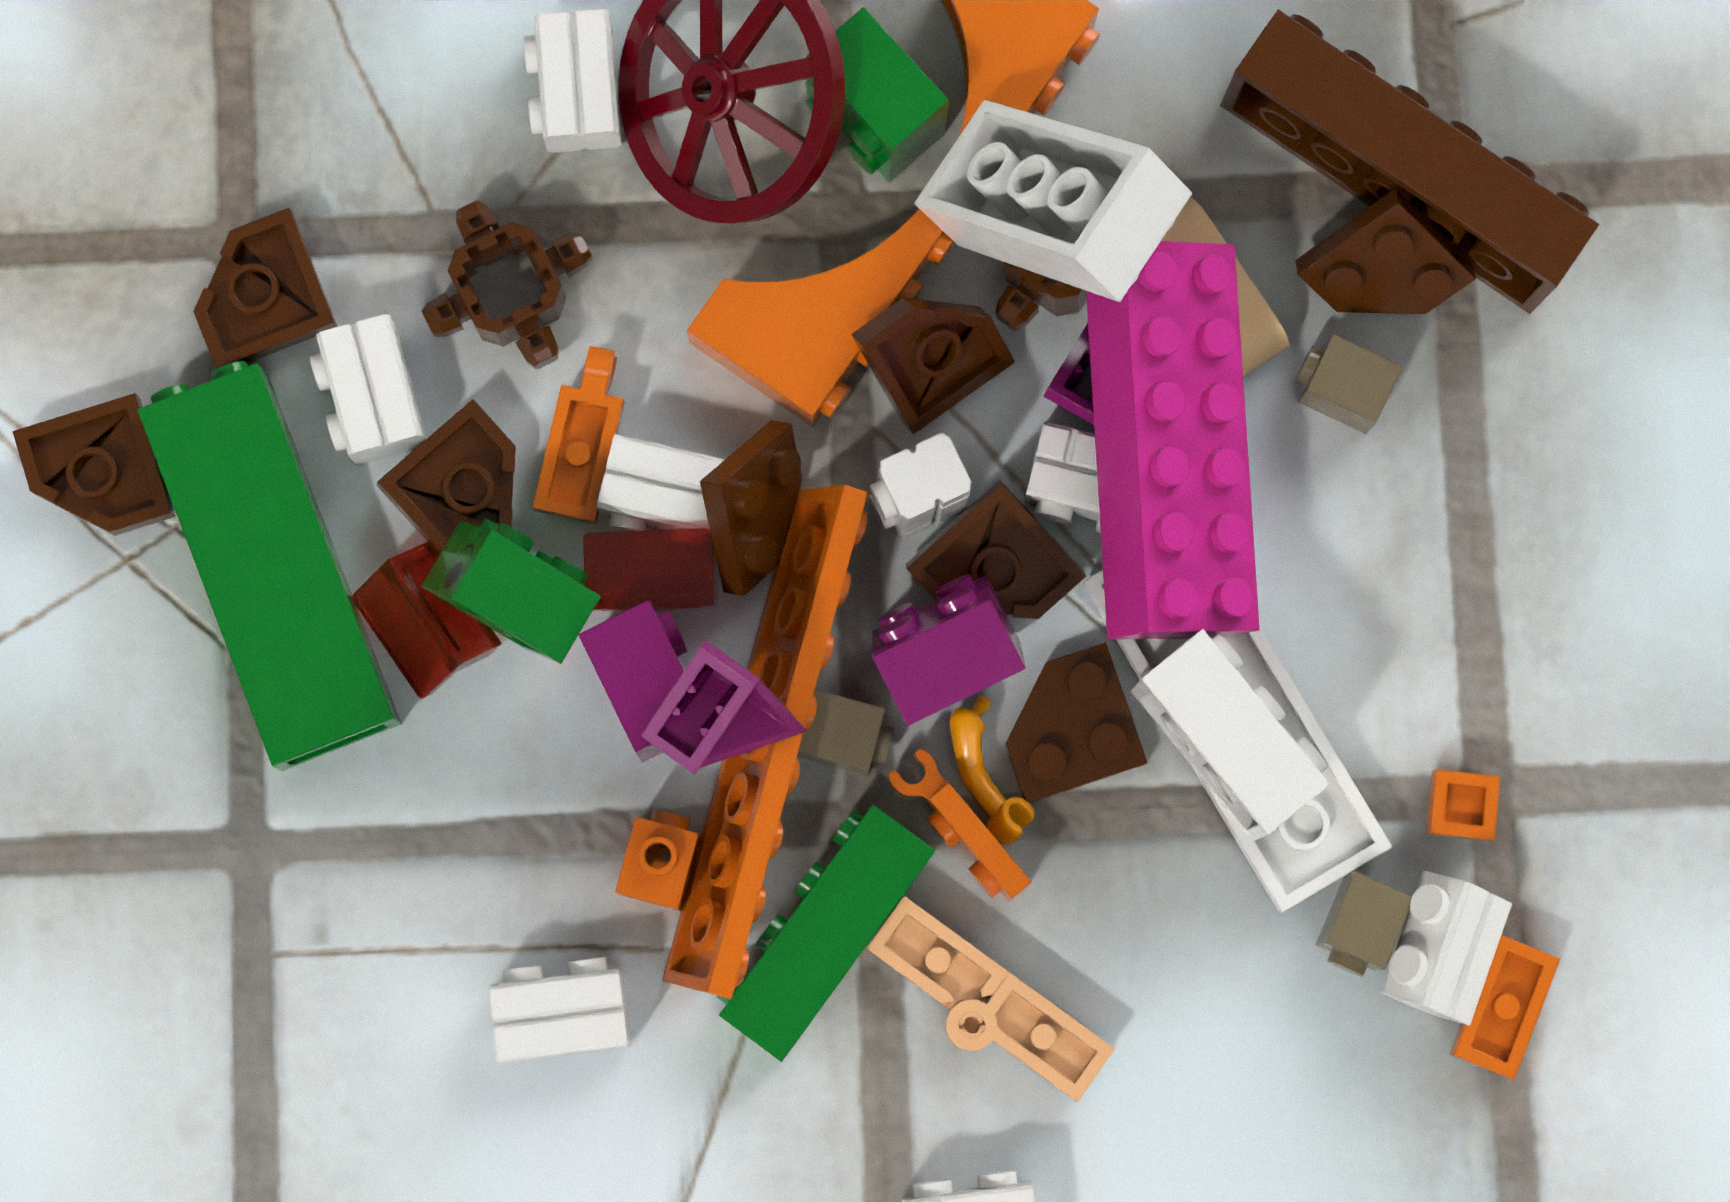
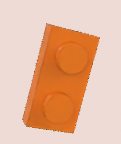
(1506, 1008)

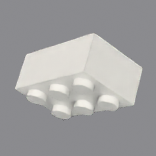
(1232, 734)

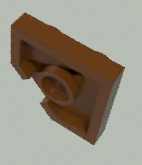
(1386, 262)
(262, 293)
(931, 356)
(97, 466)
(455, 476)
(752, 505)
(1007, 545)
(1073, 727)

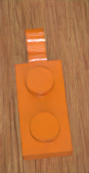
(580, 442)
(958, 823)

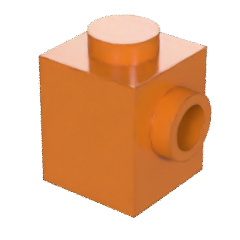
(659, 860)

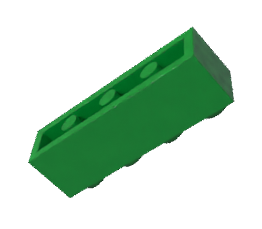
(827, 930)

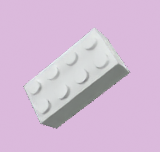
(1054, 199)

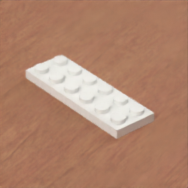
(1329, 832)

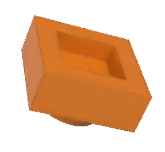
(1463, 805)

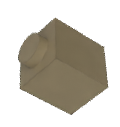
(1347, 382)
(846, 734)
(1363, 924)

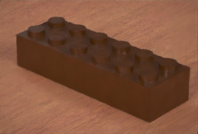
(1383, 137)

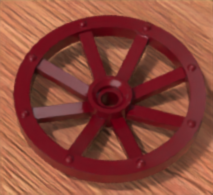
(723, 90)

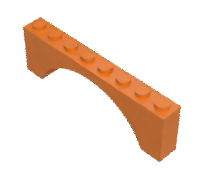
(797, 332)

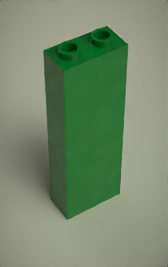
(268, 565)

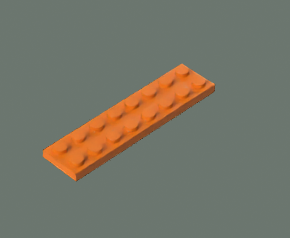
(751, 788)

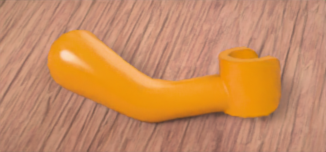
(1005, 816)

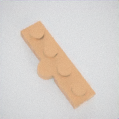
(989, 1001)

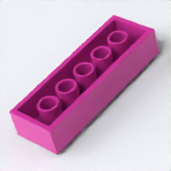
(1173, 449)

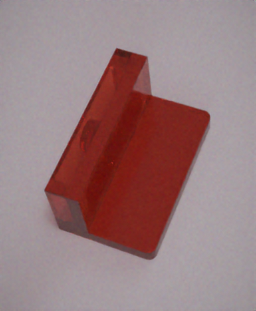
(655, 565)
(418, 628)

